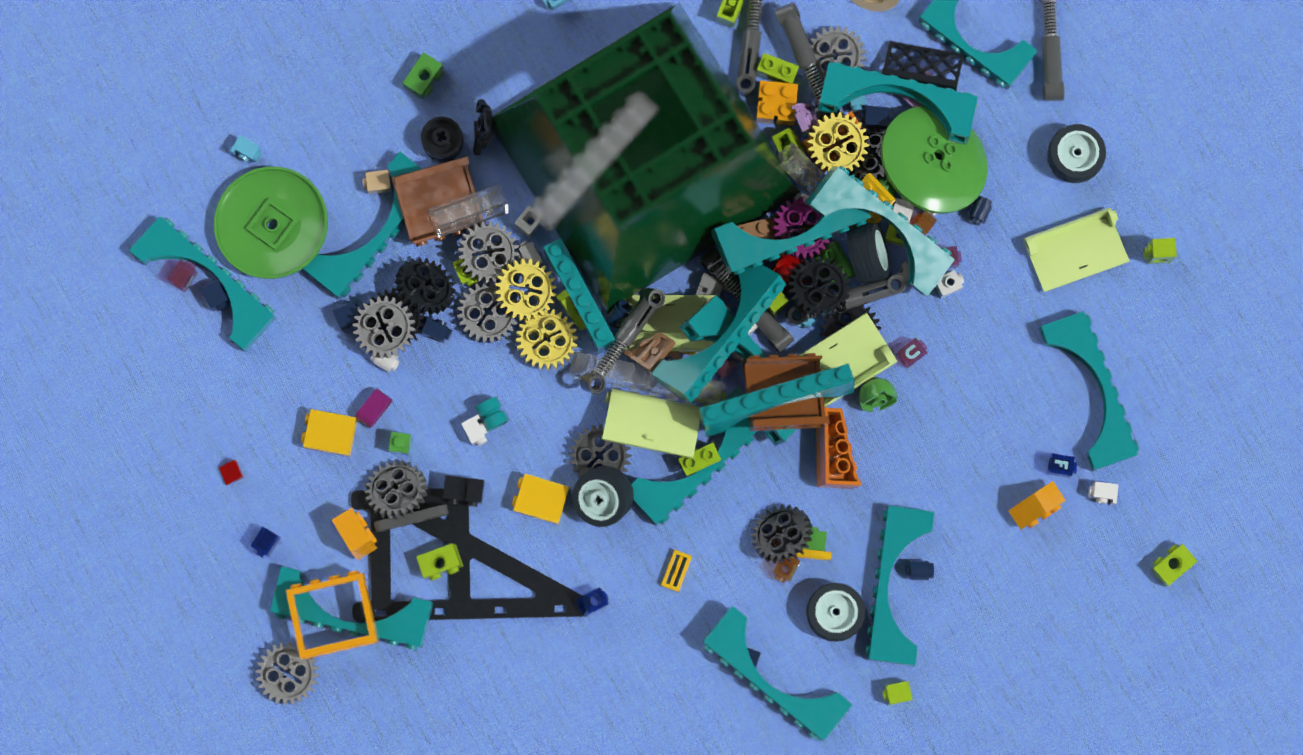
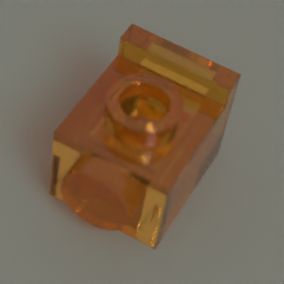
(924, 221)
(781, 576)

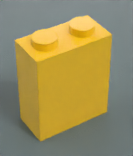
(329, 432)
(540, 499)

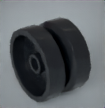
(442, 128)

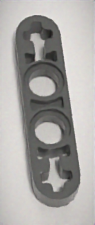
(418, 516)

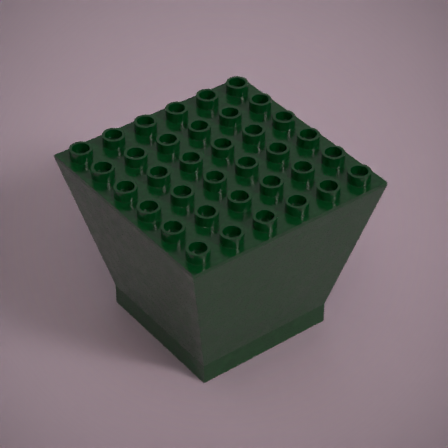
(674, 181)

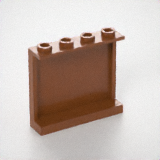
(429, 188)
(775, 370)

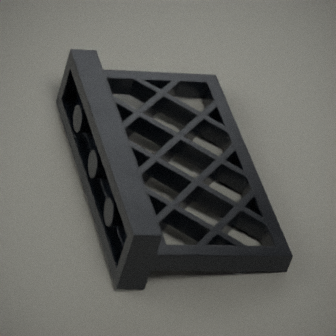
(920, 76)

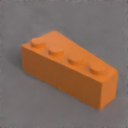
(833, 454)

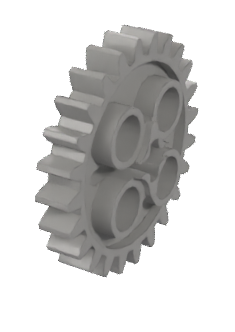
(833, 39)
(484, 236)
(474, 302)
(399, 319)
(277, 688)

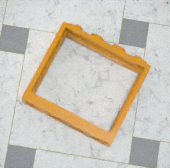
(334, 580)

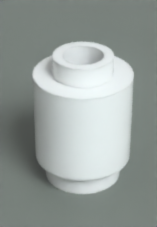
(386, 363)

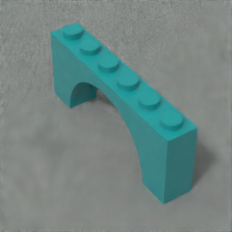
(1001, 66)
(582, 299)

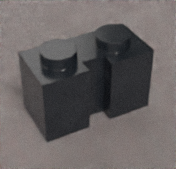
(463, 490)

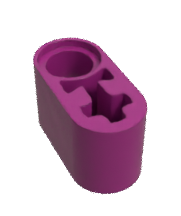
(373, 408)

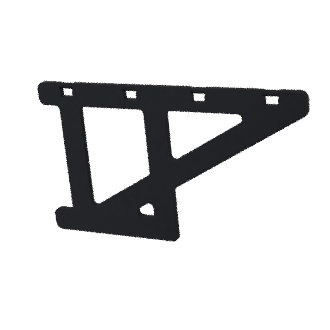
(460, 605)

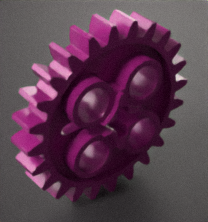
(799, 210)

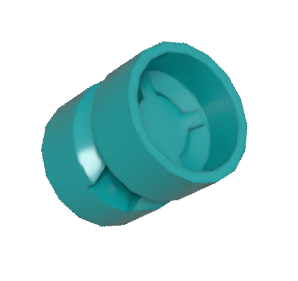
(492, 414)

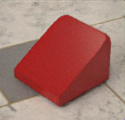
(231, 472)

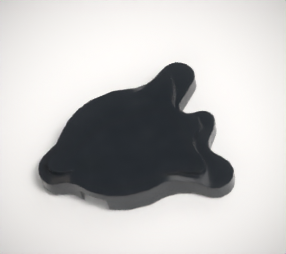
(482, 127)

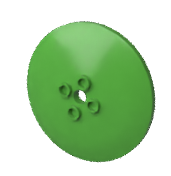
(919, 176)
(256, 200)

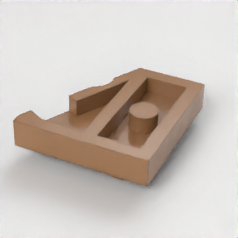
(651, 351)

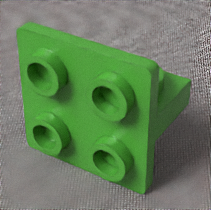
(836, 254)

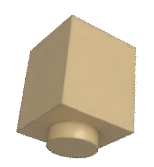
(377, 182)

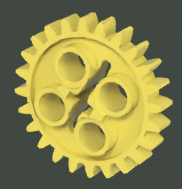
(830, 128)
(528, 272)
(556, 353)

